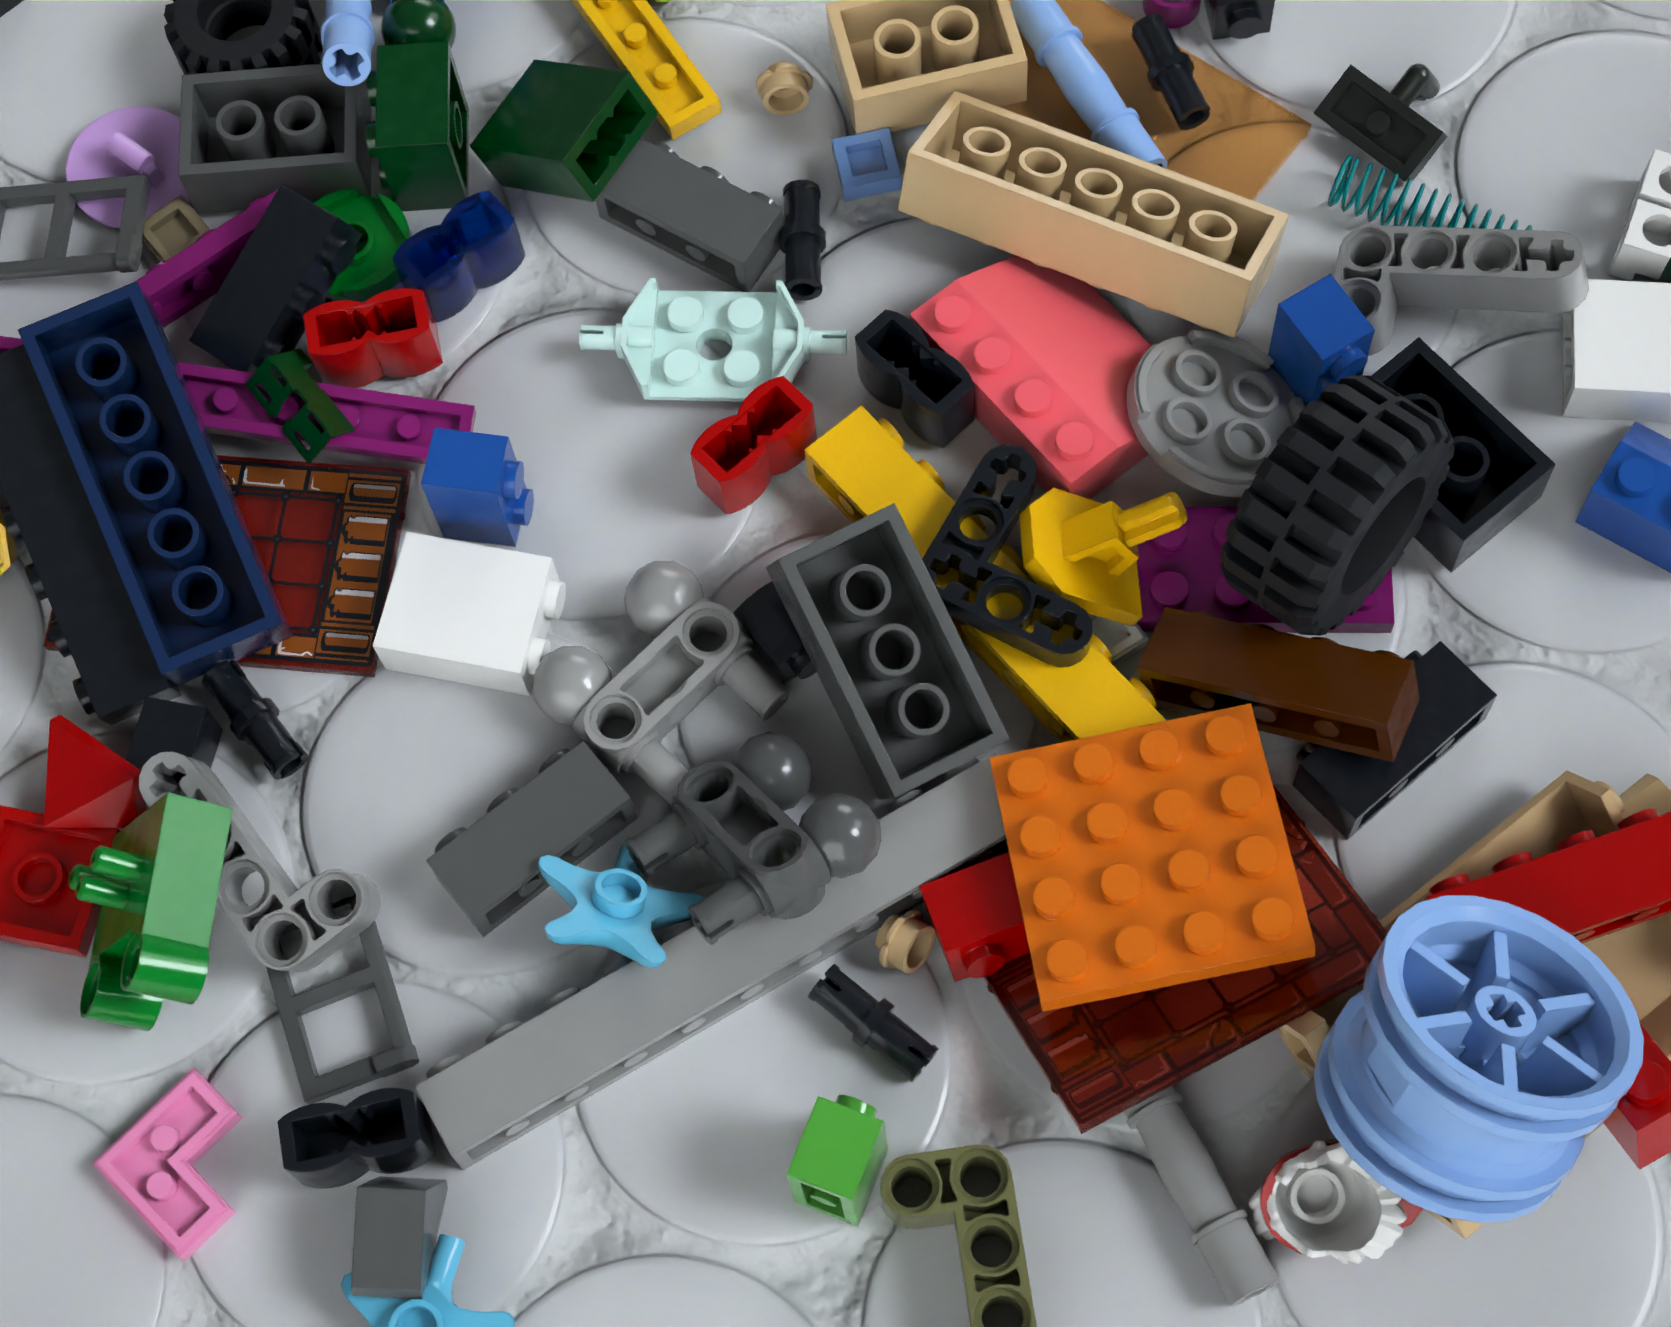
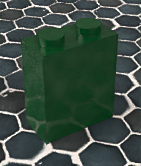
(564, 129)

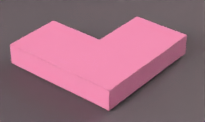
(156, 1160)

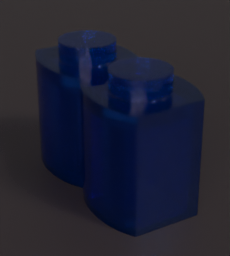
(465, 253)

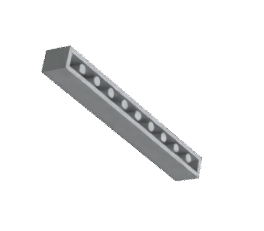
(643, 1012)

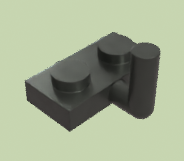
(1383, 121)

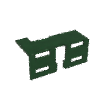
(293, 369)

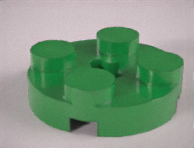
(385, 230)

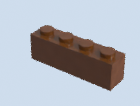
(1294, 682)

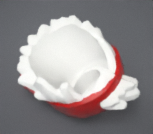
(1328, 1206)

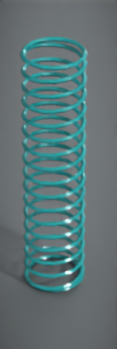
(1344, 185)

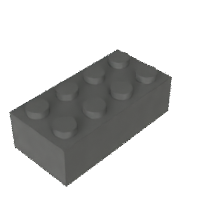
(887, 653)

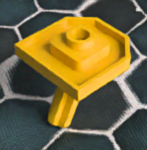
(1091, 548)

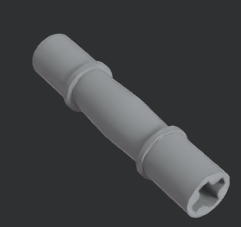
(1202, 1197)

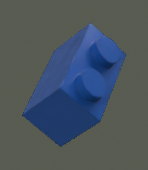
(1319, 339)
(476, 487)

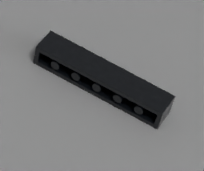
(70, 554)

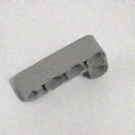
(1537, 273)
(281, 900)

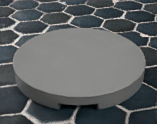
(1209, 409)

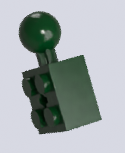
(419, 108)

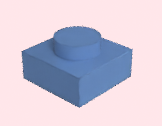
(867, 164)

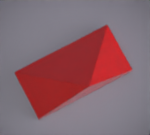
(88, 782)

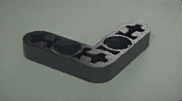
(976, 558)

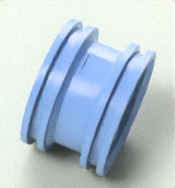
(1477, 1058)

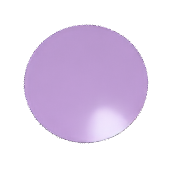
(126, 145)

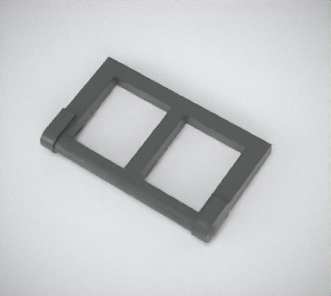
(64, 196)
(377, 975)

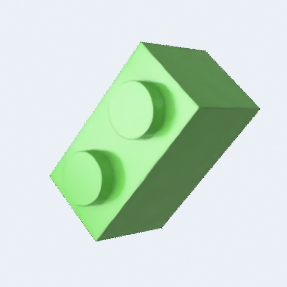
(838, 1158)

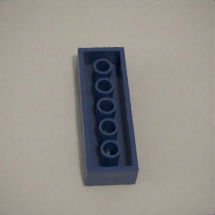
(155, 483)

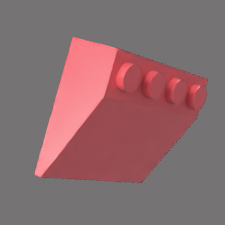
(1044, 368)

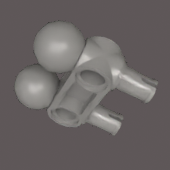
(660, 682)

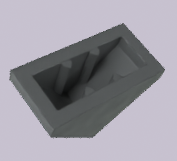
(395, 1235)

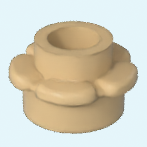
(784, 88)
(905, 942)

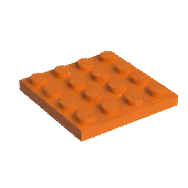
(1150, 858)

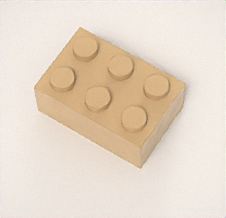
(910, 56)

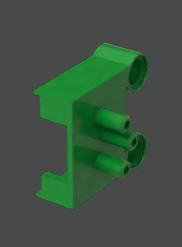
(154, 910)

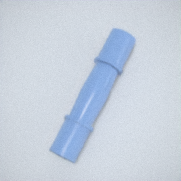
(347, 41)
(1082, 79)

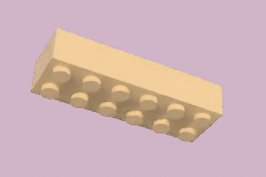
(1092, 213)

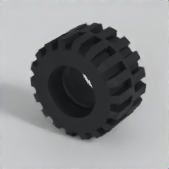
(201, 26)

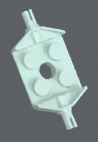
(669, 327)

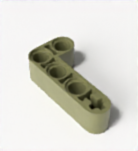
(972, 1219)

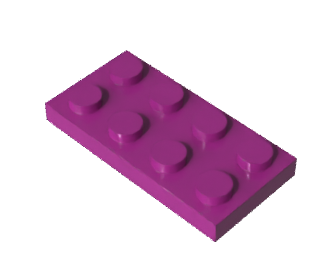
(1186, 574)

